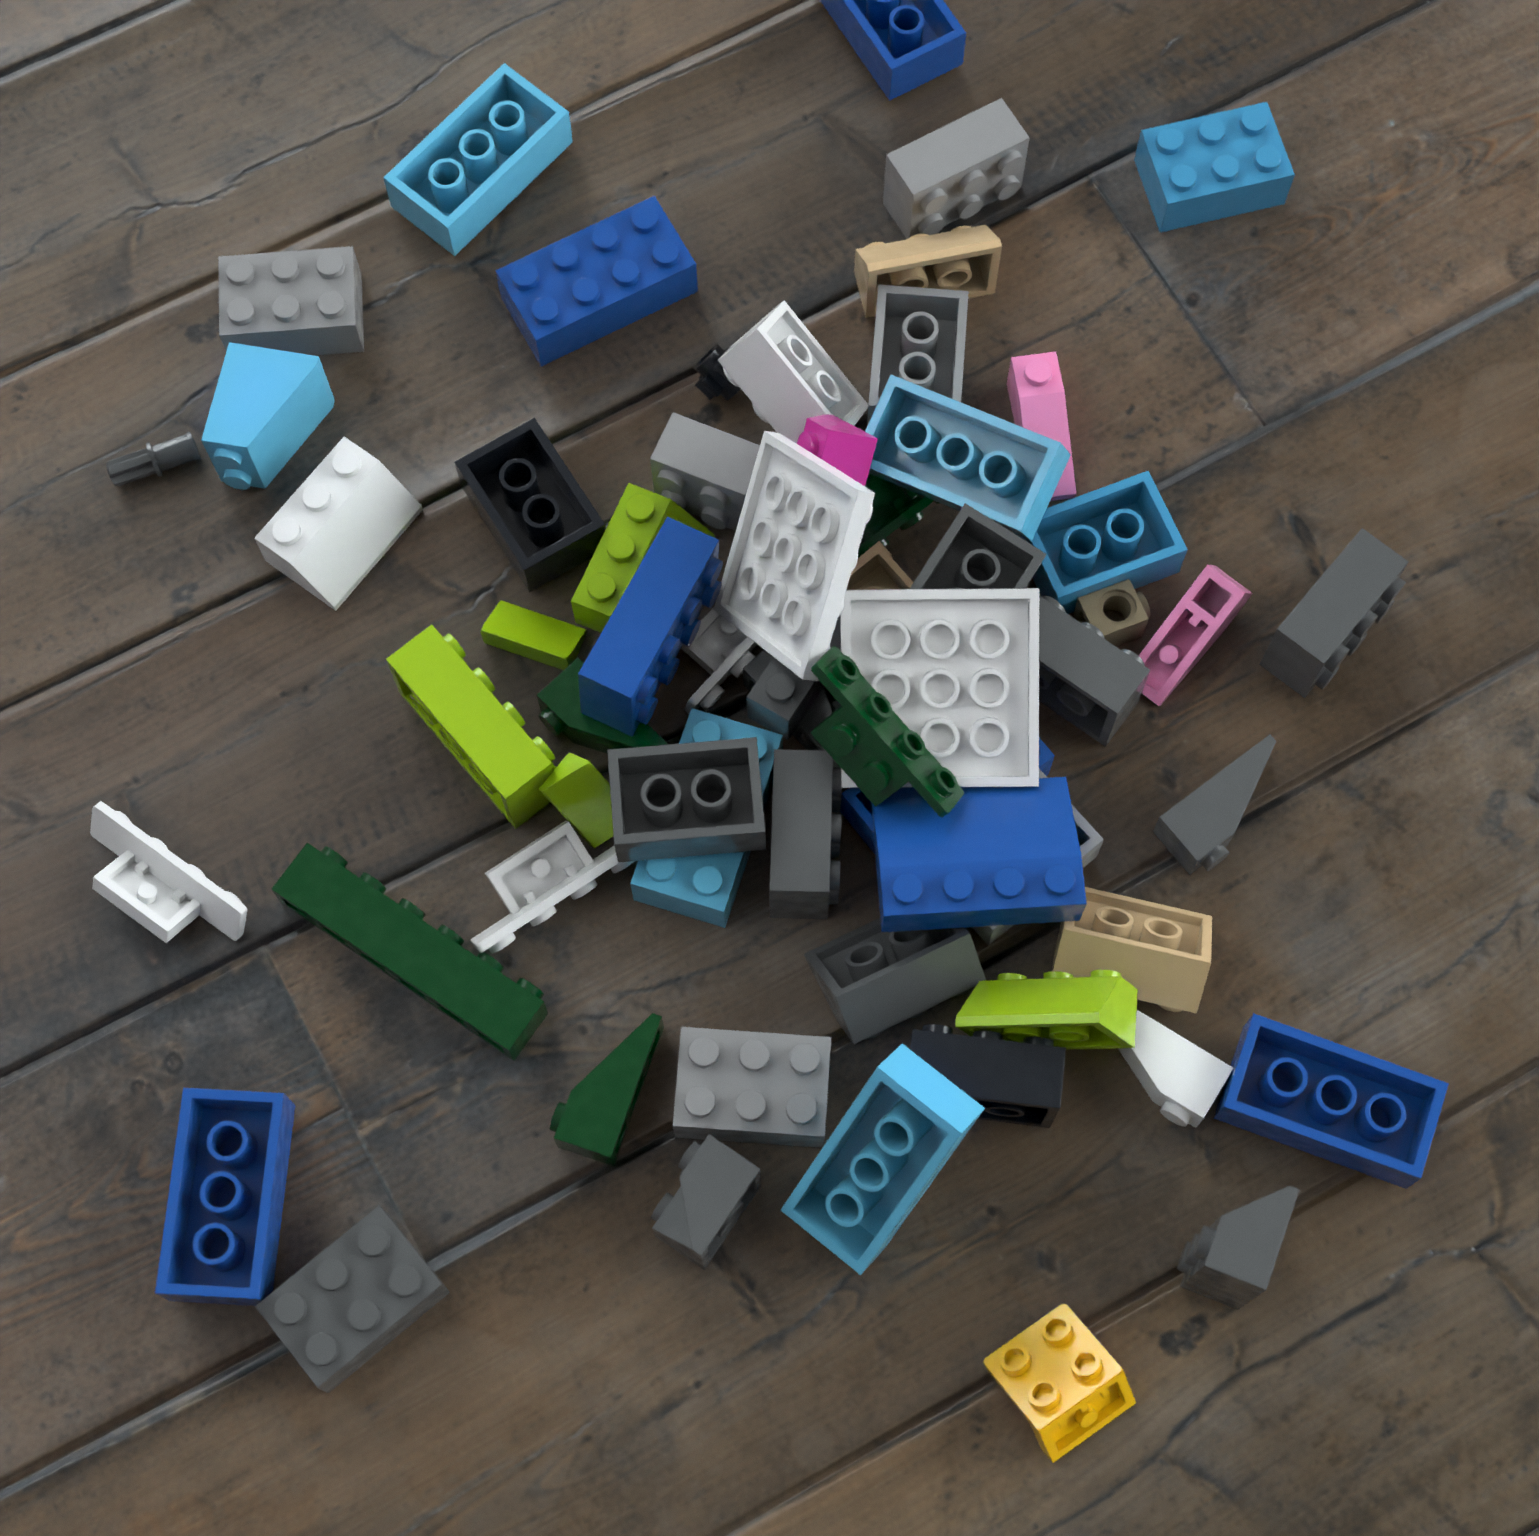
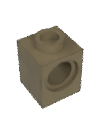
(1120, 598)

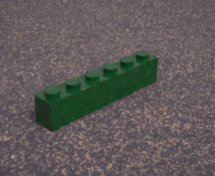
(411, 950)

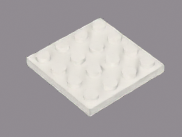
(793, 553)
(956, 674)

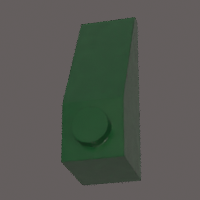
(562, 713)
(604, 1101)

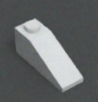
(1175, 1071)

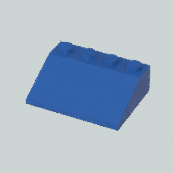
(985, 863)

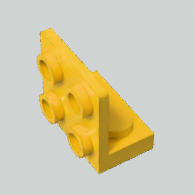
(1061, 1381)

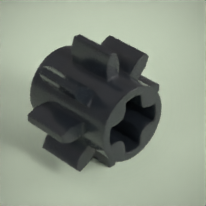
(712, 377)

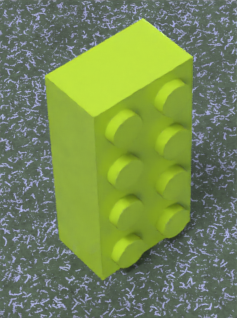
(473, 723)

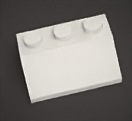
(789, 375)
(338, 524)

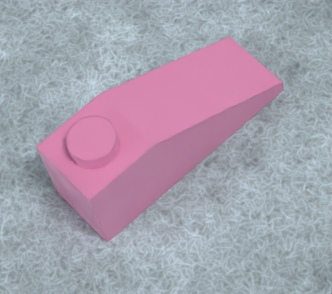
(1040, 406)
(1191, 630)

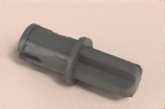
(153, 459)

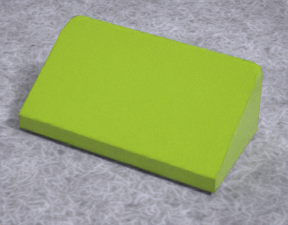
(533, 635)
(581, 798)

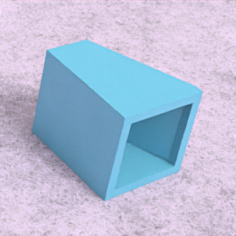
(263, 412)

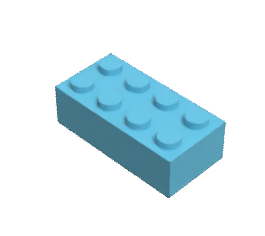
(479, 159)
(964, 456)
(705, 884)
(881, 1158)

